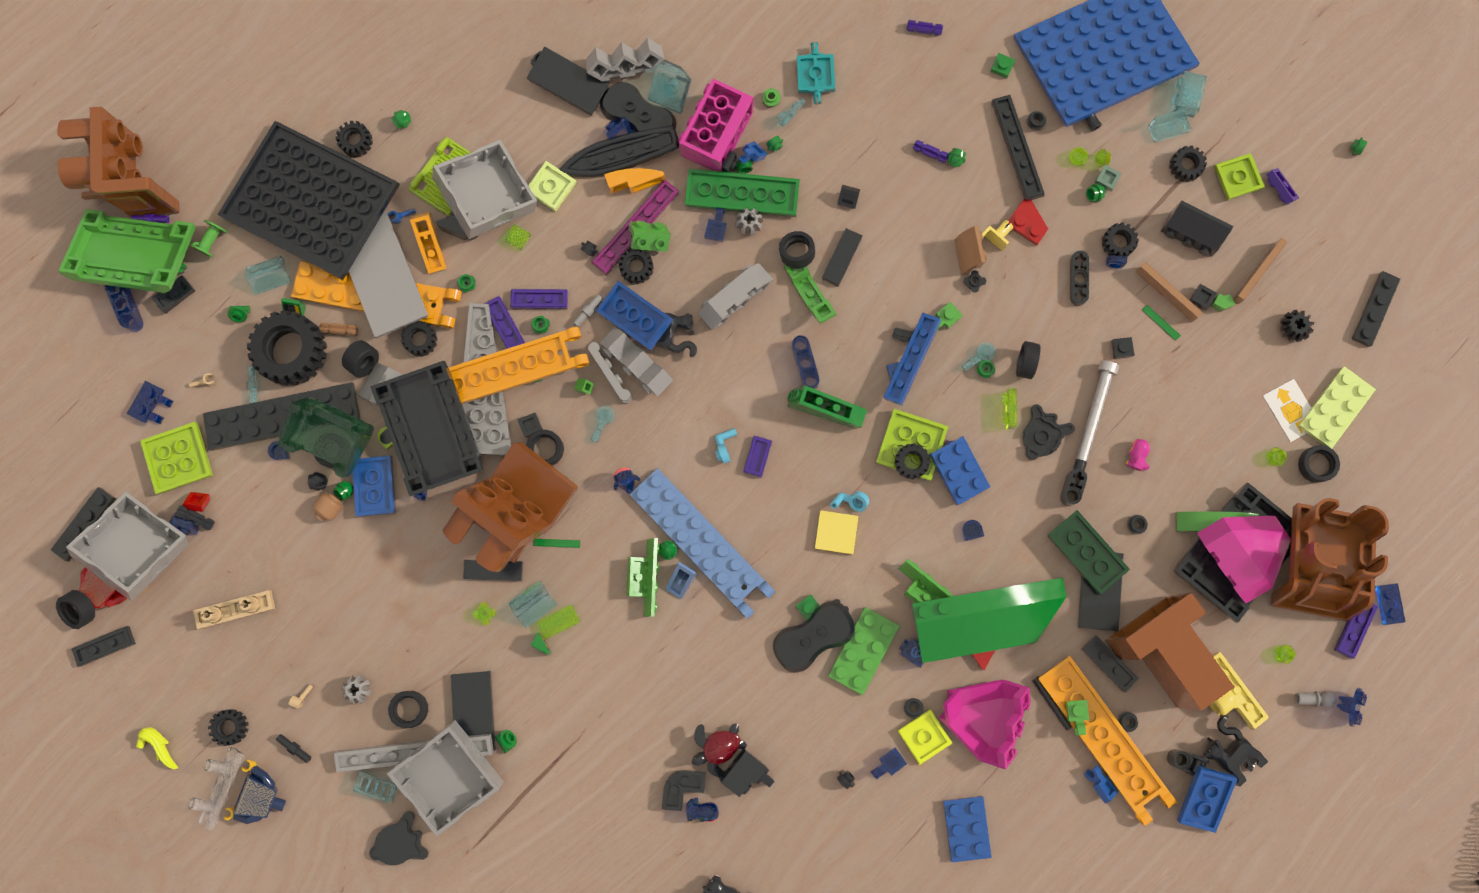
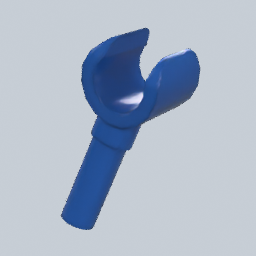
(399, 216)

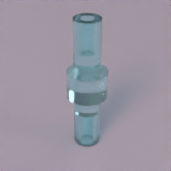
(252, 384)

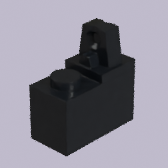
(743, 771)

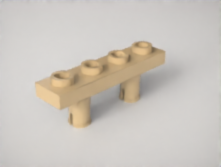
(234, 609)

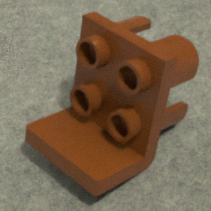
(111, 166)
(512, 505)
(1333, 560)

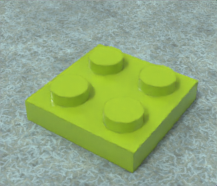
(1239, 176)

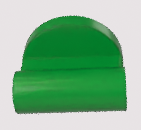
(238, 313)
(506, 740)

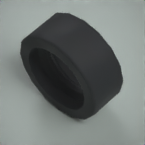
(797, 237)
(1028, 360)
(549, 434)
(1331, 455)
(78, 600)
(392, 709)

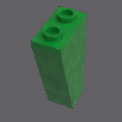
(826, 406)

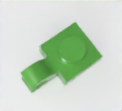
(948, 315)
(1077, 712)

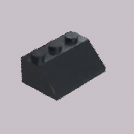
(1196, 228)

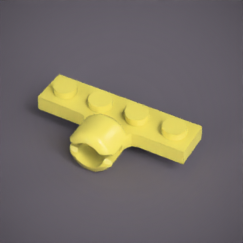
(1238, 698)

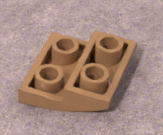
(970, 250)

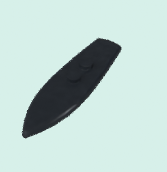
(621, 152)

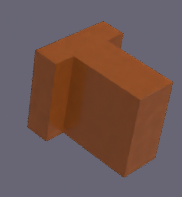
(1174, 652)

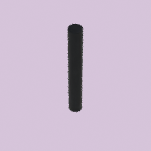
(1052, 704)

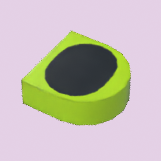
(384, 438)

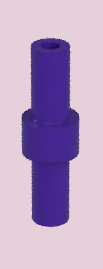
(152, 218)

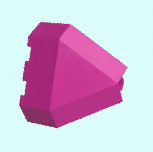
(1248, 551)
(988, 719)

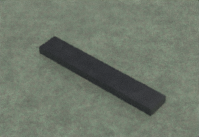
(1018, 148)

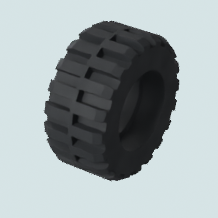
(270, 331)

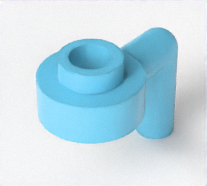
(722, 453)
(853, 500)

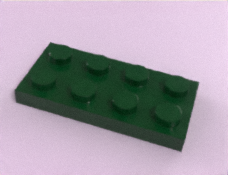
(1088, 552)

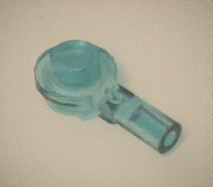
(784, 117)
(985, 351)
(604, 416)

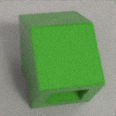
(1222, 302)
(580, 386)

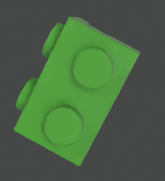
(649, 236)

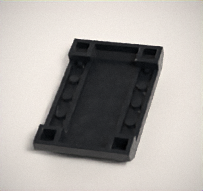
(428, 427)
(1201, 569)

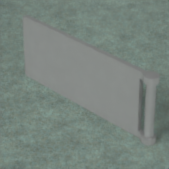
(386, 282)

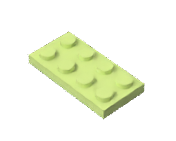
(1336, 407)

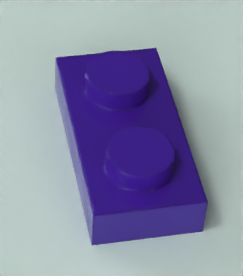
(1285, 190)

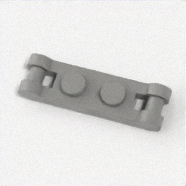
(605, 366)

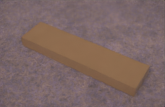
(1259, 271)
(1169, 292)

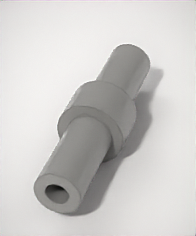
(587, 310)

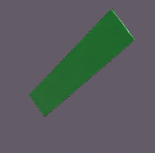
(1161, 322)
(557, 543)

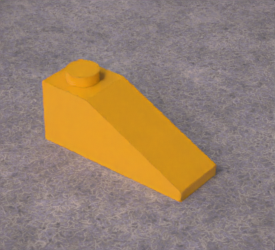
(428, 242)

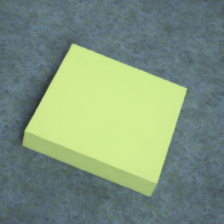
(551, 186)

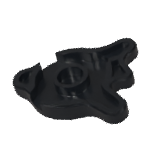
(1043, 434)
(399, 843)

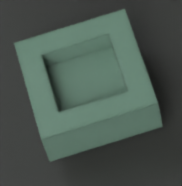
(1108, 178)

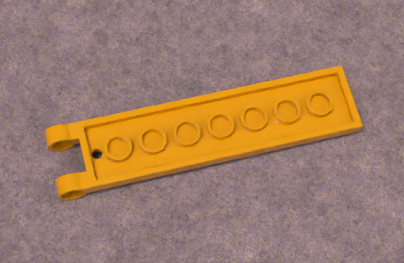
(323, 288)
(516, 366)
(1107, 740)

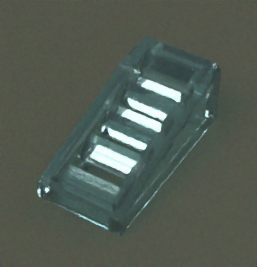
(373, 794)

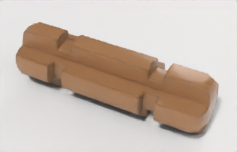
(338, 329)

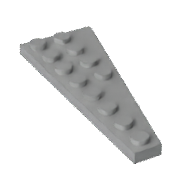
(488, 414)

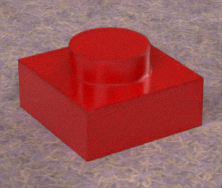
(196, 501)

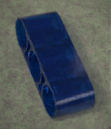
(129, 312)
(805, 354)

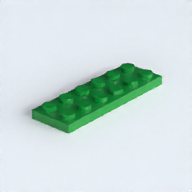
(741, 191)

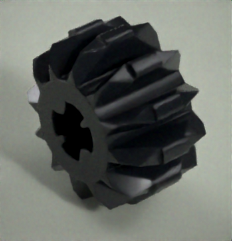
(1296, 320)

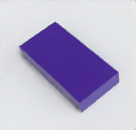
(757, 456)

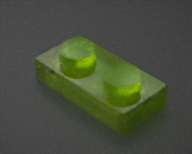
(1010, 400)
(558, 621)

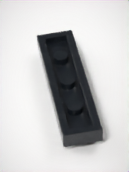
(1376, 309)
(89, 514)

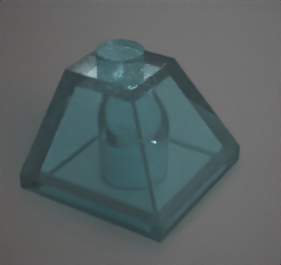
(670, 86)

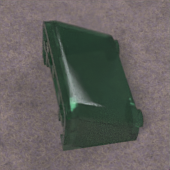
(326, 434)

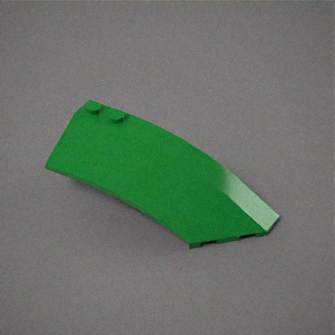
(986, 619)

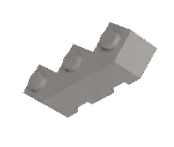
(624, 60)
(734, 295)
(635, 362)

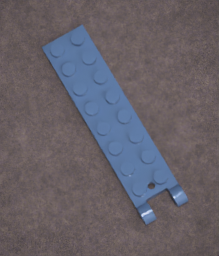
(699, 540)

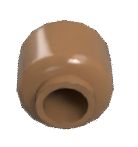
(327, 507)

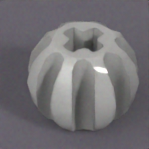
(743, 219)
(359, 696)

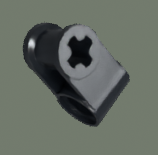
(1189, 761)

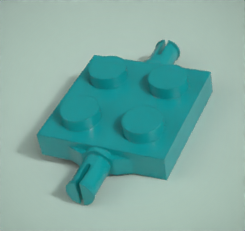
(815, 73)

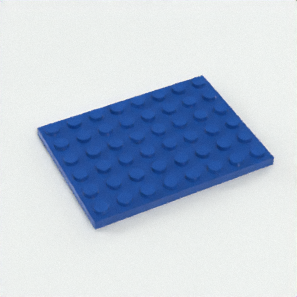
(1104, 54)

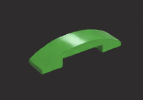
(810, 294)
(1200, 520)

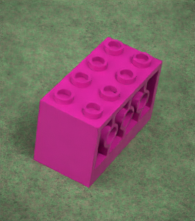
(716, 125)

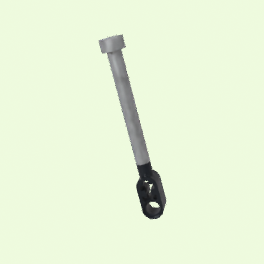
(1107, 370)

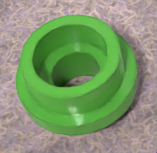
(771, 102)

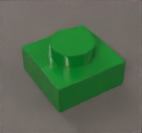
(1002, 65)
(807, 607)

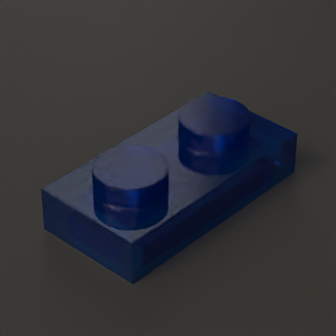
(1390, 604)

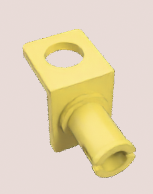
(997, 236)

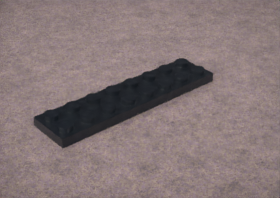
(266, 418)

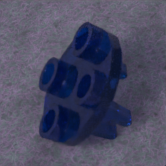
(1353, 705)

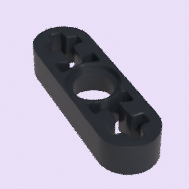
(1074, 264)

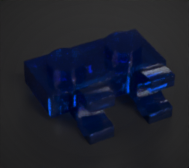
(145, 402)

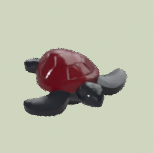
(716, 748)

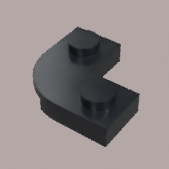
(678, 783)

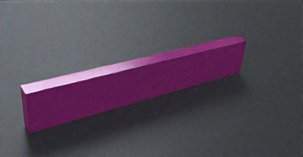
(622, 240)

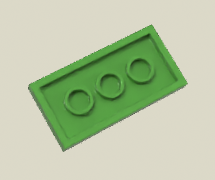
(864, 651)

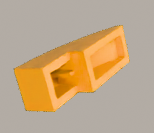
(634, 179)

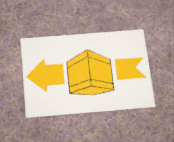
(1289, 408)

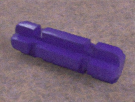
(924, 27)
(930, 151)

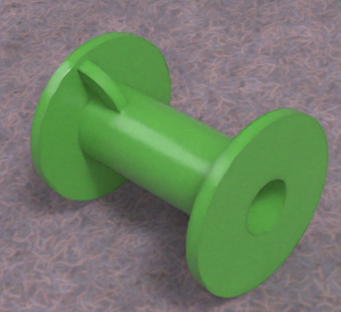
(208, 238)

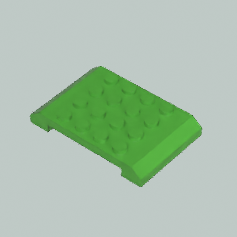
(126, 252)

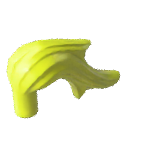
(158, 742)

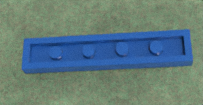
(912, 359)

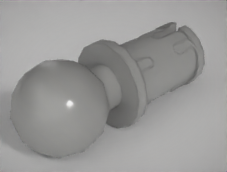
(1326, 699)

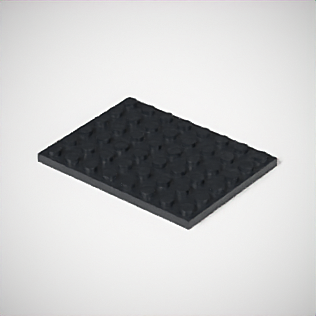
(309, 200)

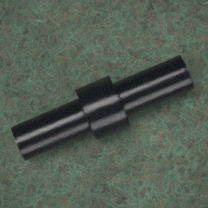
(293, 748)

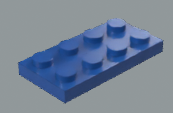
(634, 315)

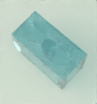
(1189, 92)

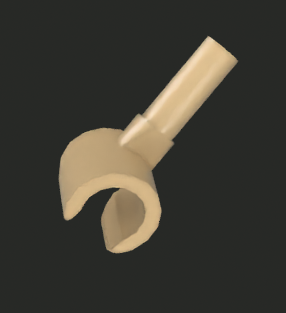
(203, 381)
(297, 702)

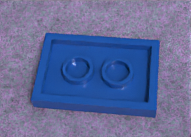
(959, 470)
(374, 486)
(1207, 799)
(967, 829)

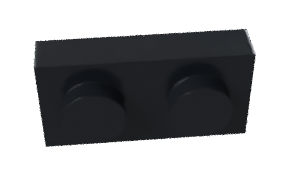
(180, 291)

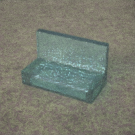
(1170, 125)
(267, 275)
(532, 604)

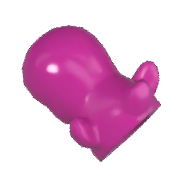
(1138, 453)

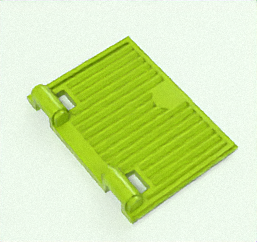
(431, 192)

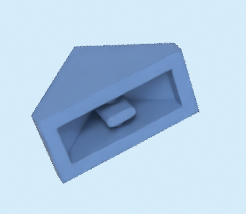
(680, 580)

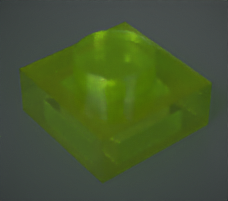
(517, 237)

